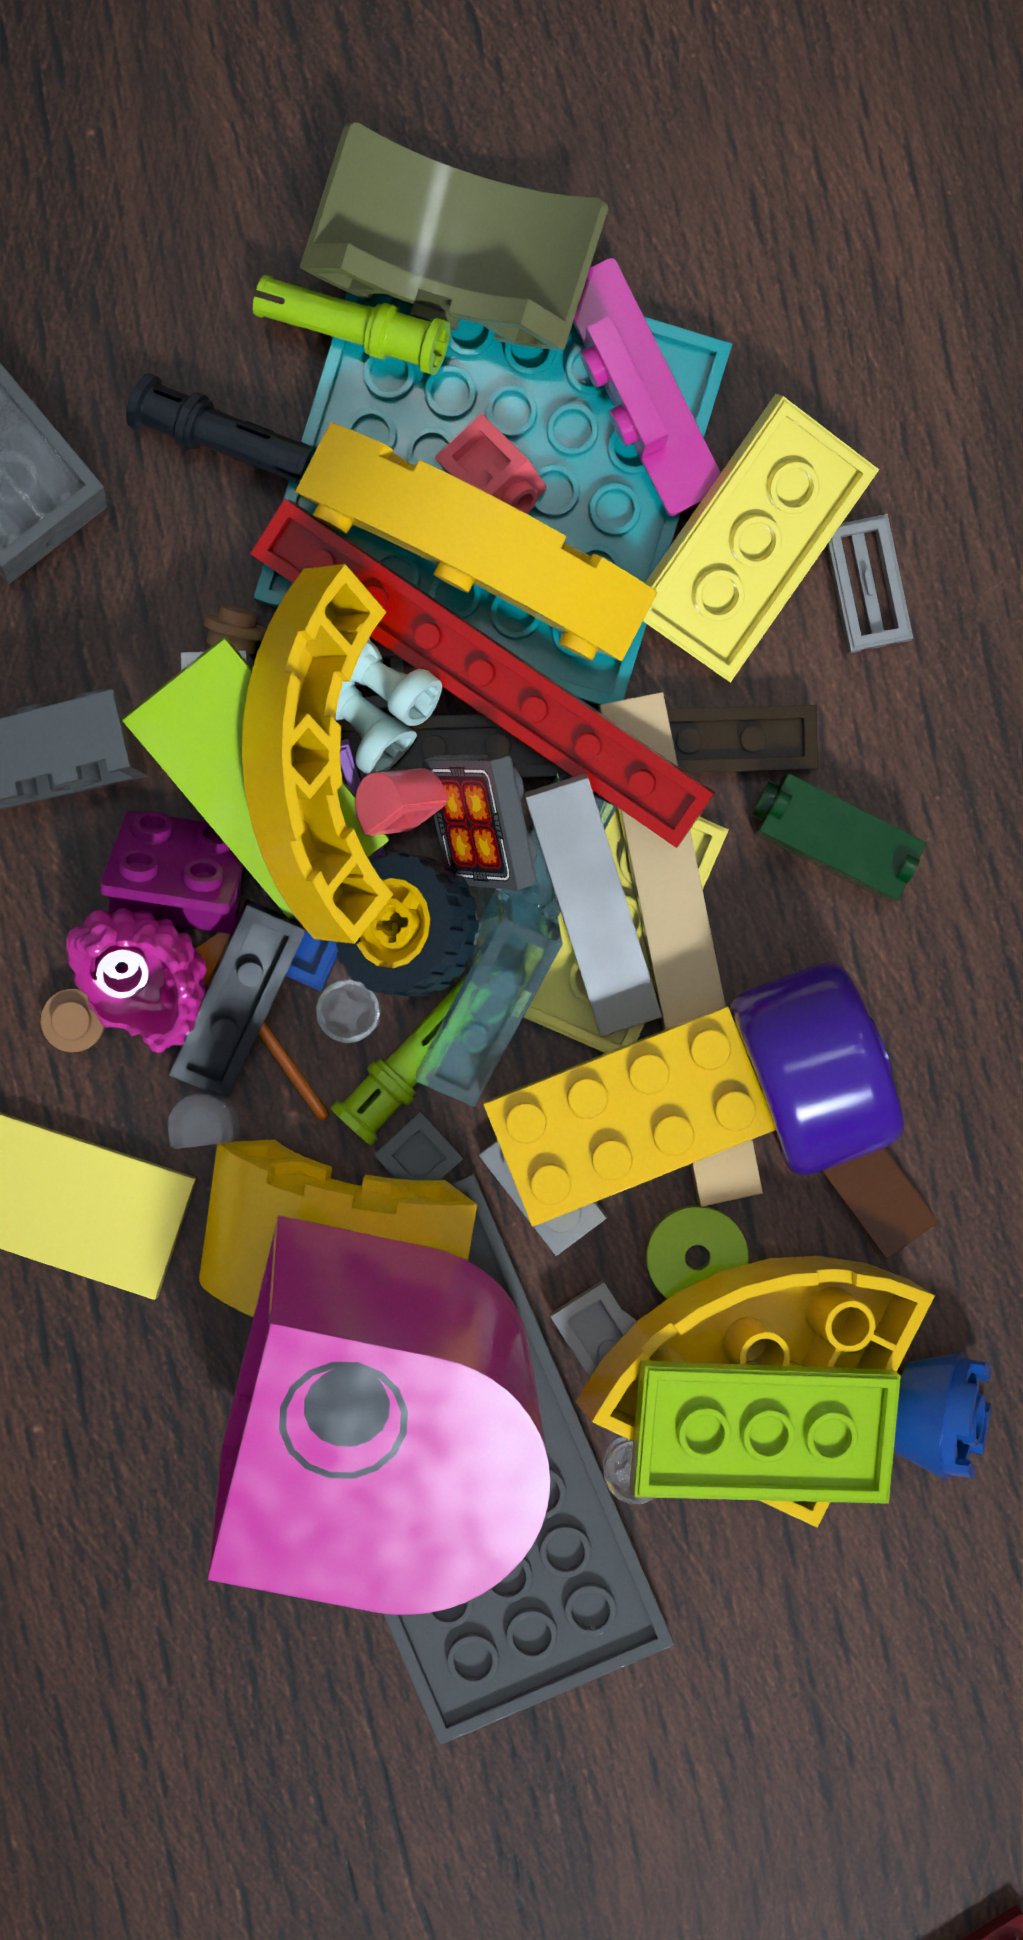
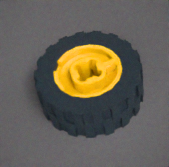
(420, 932)

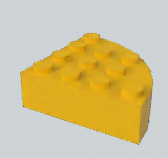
(765, 1314)

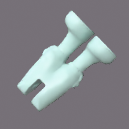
(408, 698)

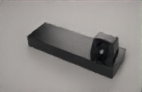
(237, 998)

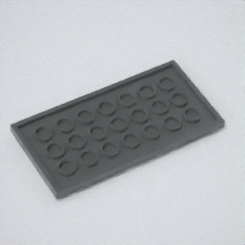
(576, 1596)

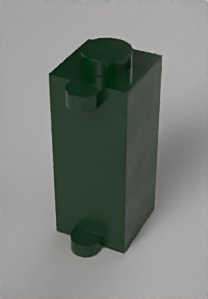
(837, 837)

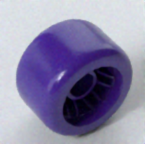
(819, 1067)

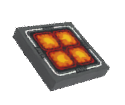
(484, 821)

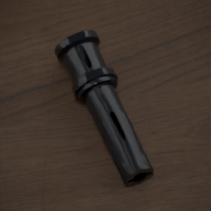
(197, 423)

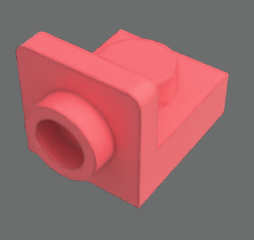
(492, 464)

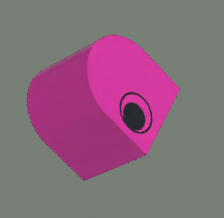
(379, 1429)

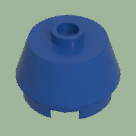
(942, 1414)

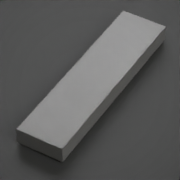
(593, 904)

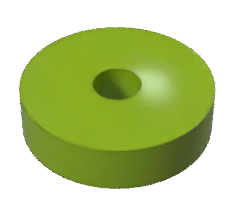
(682, 1230)

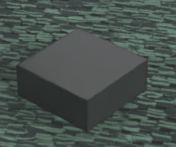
(419, 1151)

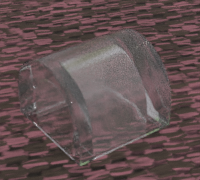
(203, 1121)

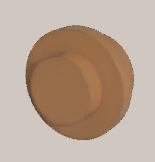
(237, 625)
(70, 1022)

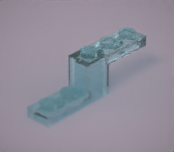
(510, 960)

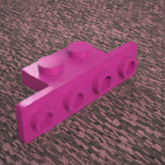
(642, 389)

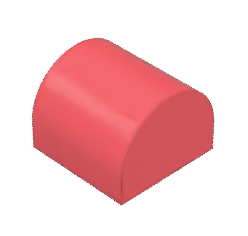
(398, 800)

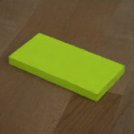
(196, 738)
(764, 1432)

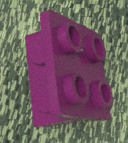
(174, 871)

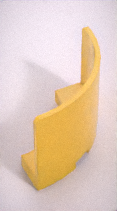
(266, 1180)

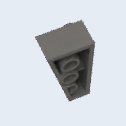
(67, 748)

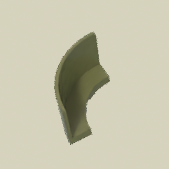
(452, 241)

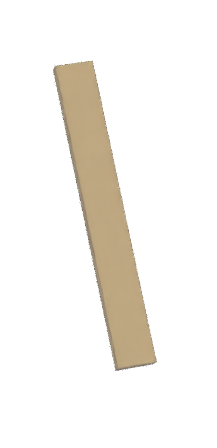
(678, 938)

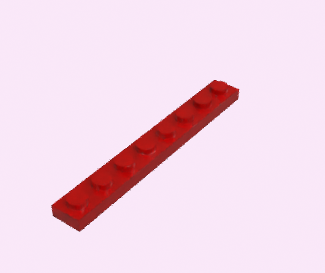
(497, 680)

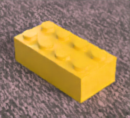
(629, 1115)

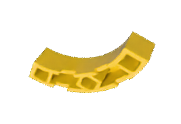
(476, 541)
(295, 753)

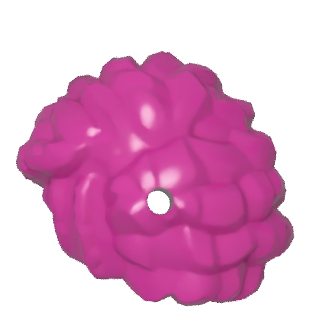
(157, 987)

